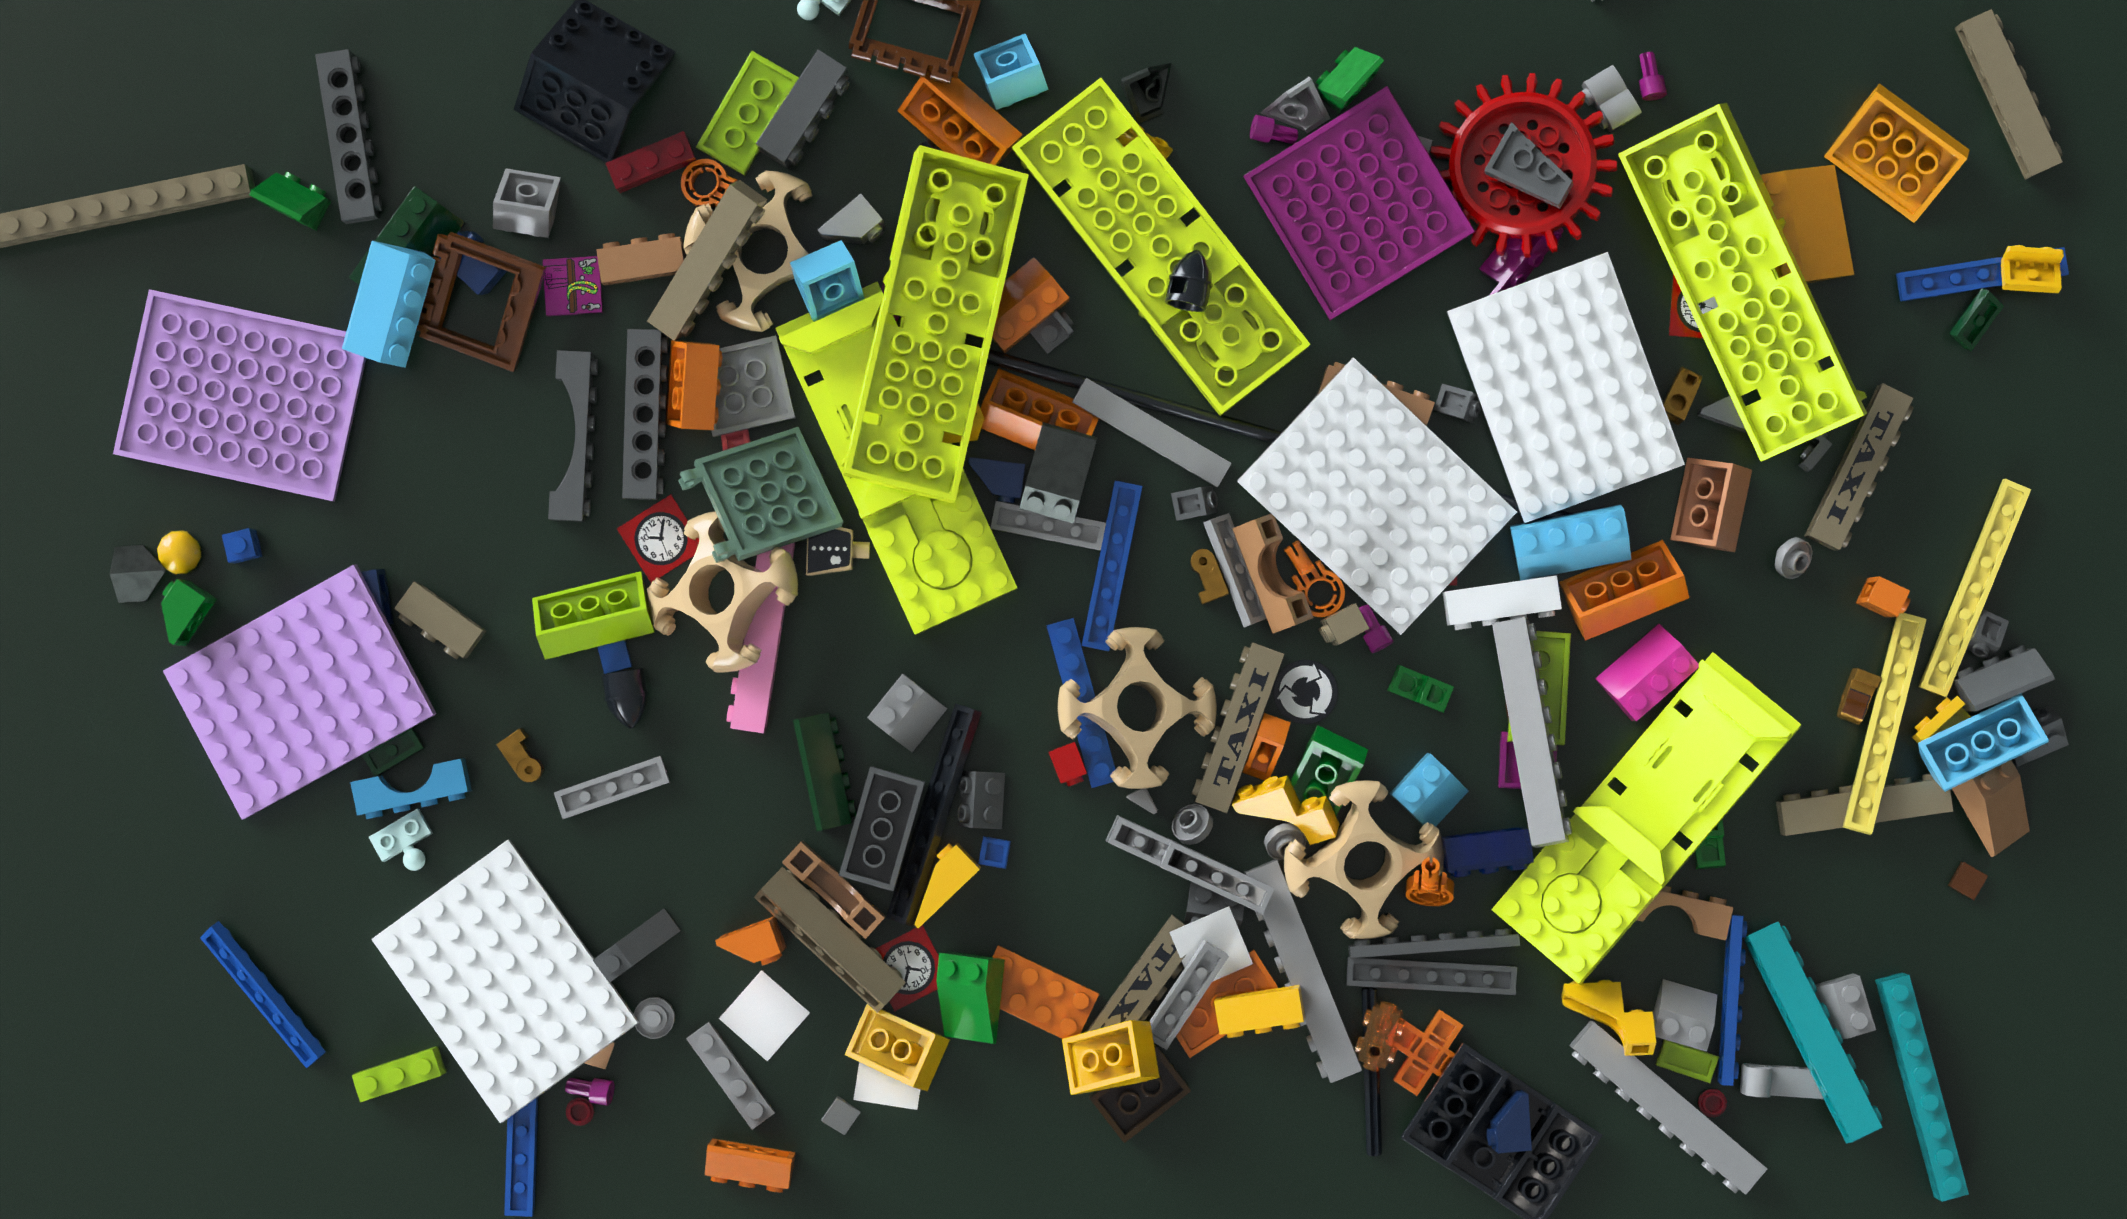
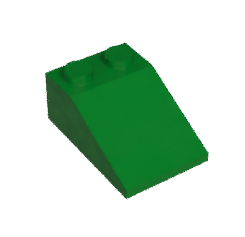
(1349, 78)
(293, 199)
(1327, 764)
(970, 995)

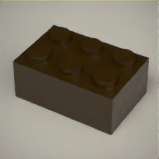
(1137, 1105)

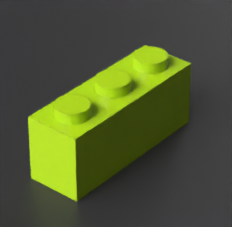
(399, 1074)

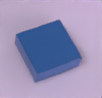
(614, 656)
(994, 852)

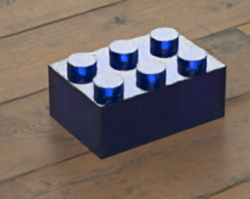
(1487, 851)

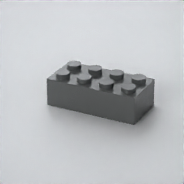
(803, 110)
(882, 828)

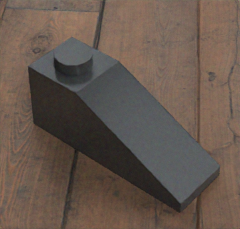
(636, 945)

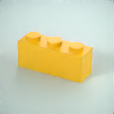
(1260, 1011)

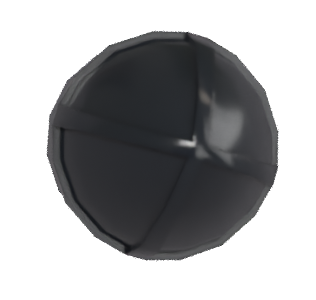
(1190, 283)
(626, 695)

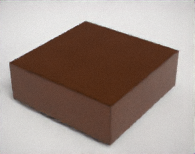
(1967, 880)

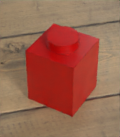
(1068, 764)

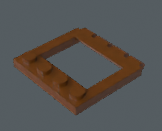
(916, 62)
(518, 308)

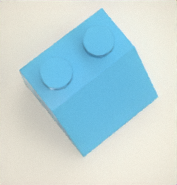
(1011, 71)
(827, 280)
(1429, 791)

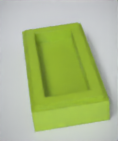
(1687, 1061)

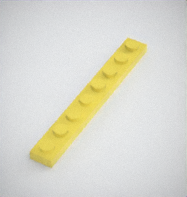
(1974, 588)
(1884, 723)

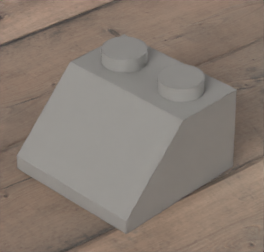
(526, 203)
(854, 223)
(907, 713)
(1846, 1005)
(1684, 1015)

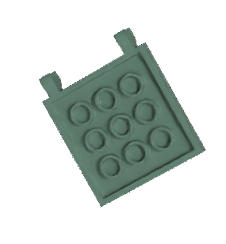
(765, 494)

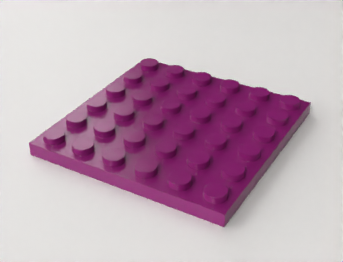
(1359, 203)

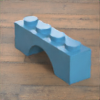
(377, 794)

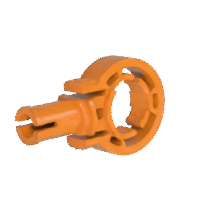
(691, 173)
(1304, 566)
(1429, 887)

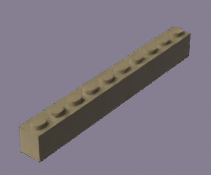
(125, 205)

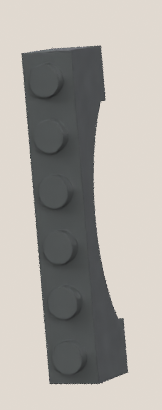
(570, 498)

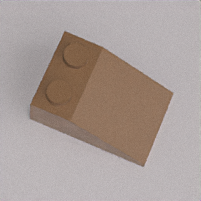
(1995, 806)

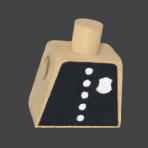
(834, 551)

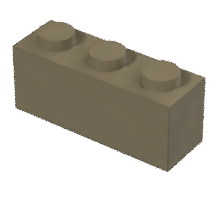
(439, 621)
(1343, 625)

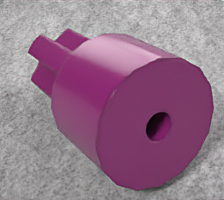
(1651, 85)
(1265, 129)
(1377, 636)
(599, 1090)

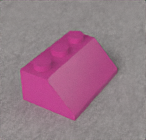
(1647, 672)

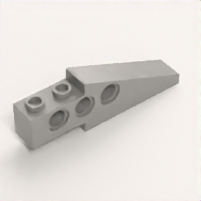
(1189, 864)

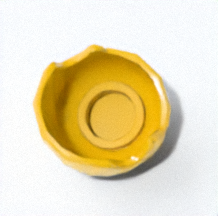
(179, 552)

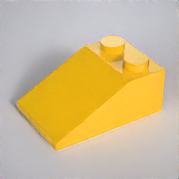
(947, 878)
(897, 1047)
(1110, 1057)

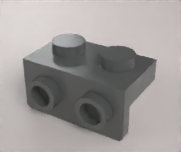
(2054, 730)
(981, 799)
(1205, 902)

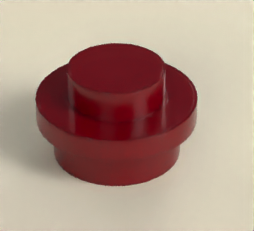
(1712, 1103)
(579, 1111)

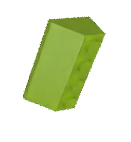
(592, 615)

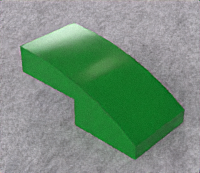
(1420, 688)
(1711, 851)

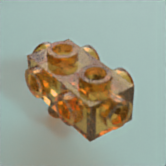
(1383, 1026)

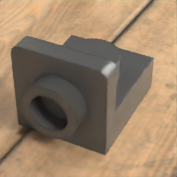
(1053, 331)
(1458, 403)
(1813, 454)
(1194, 502)
(1987, 635)

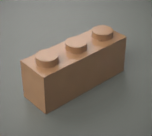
(640, 259)

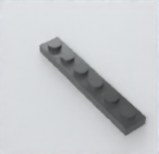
(1445, 942)
(1431, 975)

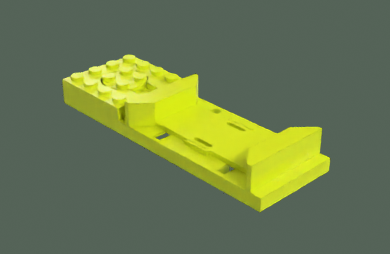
(1131, 209)
(1726, 245)
(944, 285)
(931, 549)
(1621, 847)

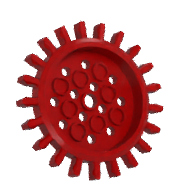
(1556, 127)

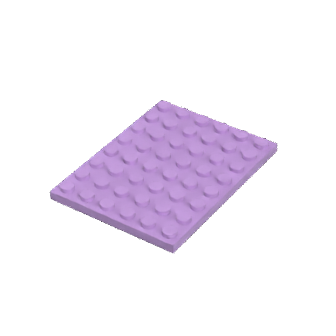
(240, 396)
(299, 692)

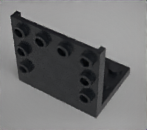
(590, 78)

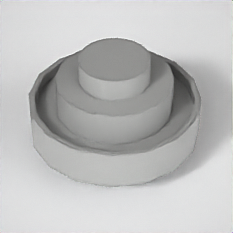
(1793, 558)
(1192, 824)
(1279, 838)
(654, 1017)

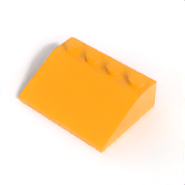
(1897, 153)
(1814, 221)

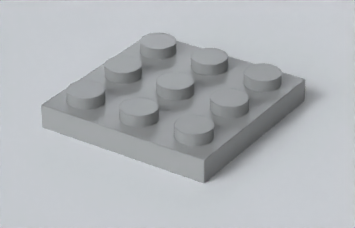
(752, 387)

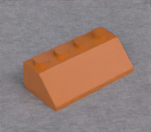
(959, 120)
(1019, 407)
(1624, 590)

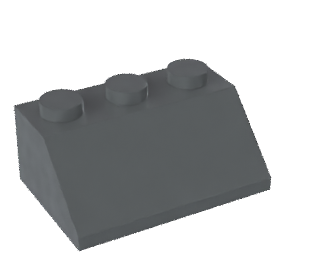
(2001, 678)

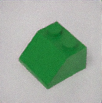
(184, 610)

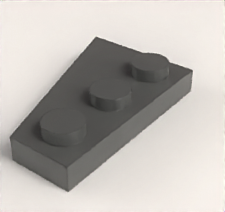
(1528, 169)

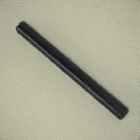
(1372, 1087)

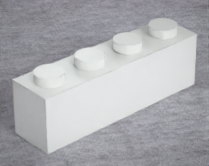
(1502, 600)

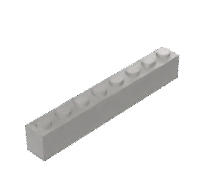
(1531, 732)
(1303, 969)
(1668, 1107)

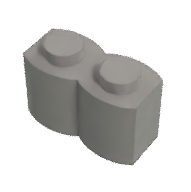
(1610, 95)

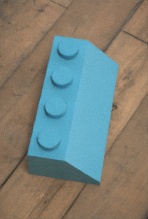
(388, 303)
(1571, 542)
(1982, 742)

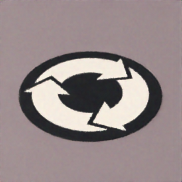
(1305, 691)

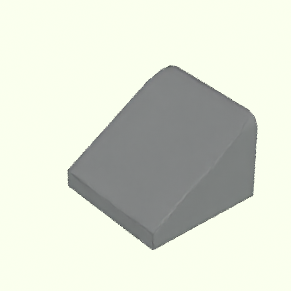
(1143, 799)
(840, 1115)

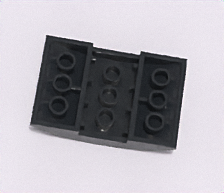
(1454, 1133)

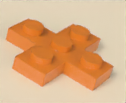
(1426, 1050)

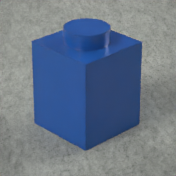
(242, 545)

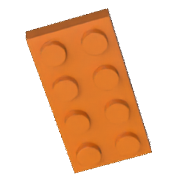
(1043, 996)
(1202, 1025)

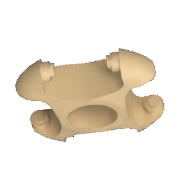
(755, 285)
(749, 593)
(1169, 705)
(1356, 829)

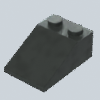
(1058, 472)

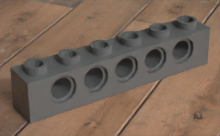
(329, 67)
(639, 342)

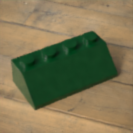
(415, 227)
(824, 772)

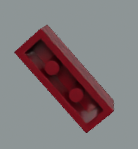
(651, 162)

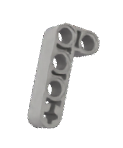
(1777, 1080)

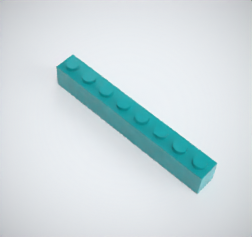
(1813, 1033)
(1921, 1087)

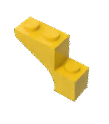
(1279, 801)
(1605, 1004)

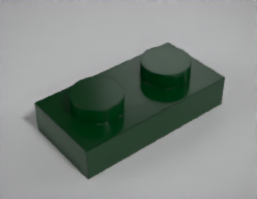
(1976, 319)
(393, 752)

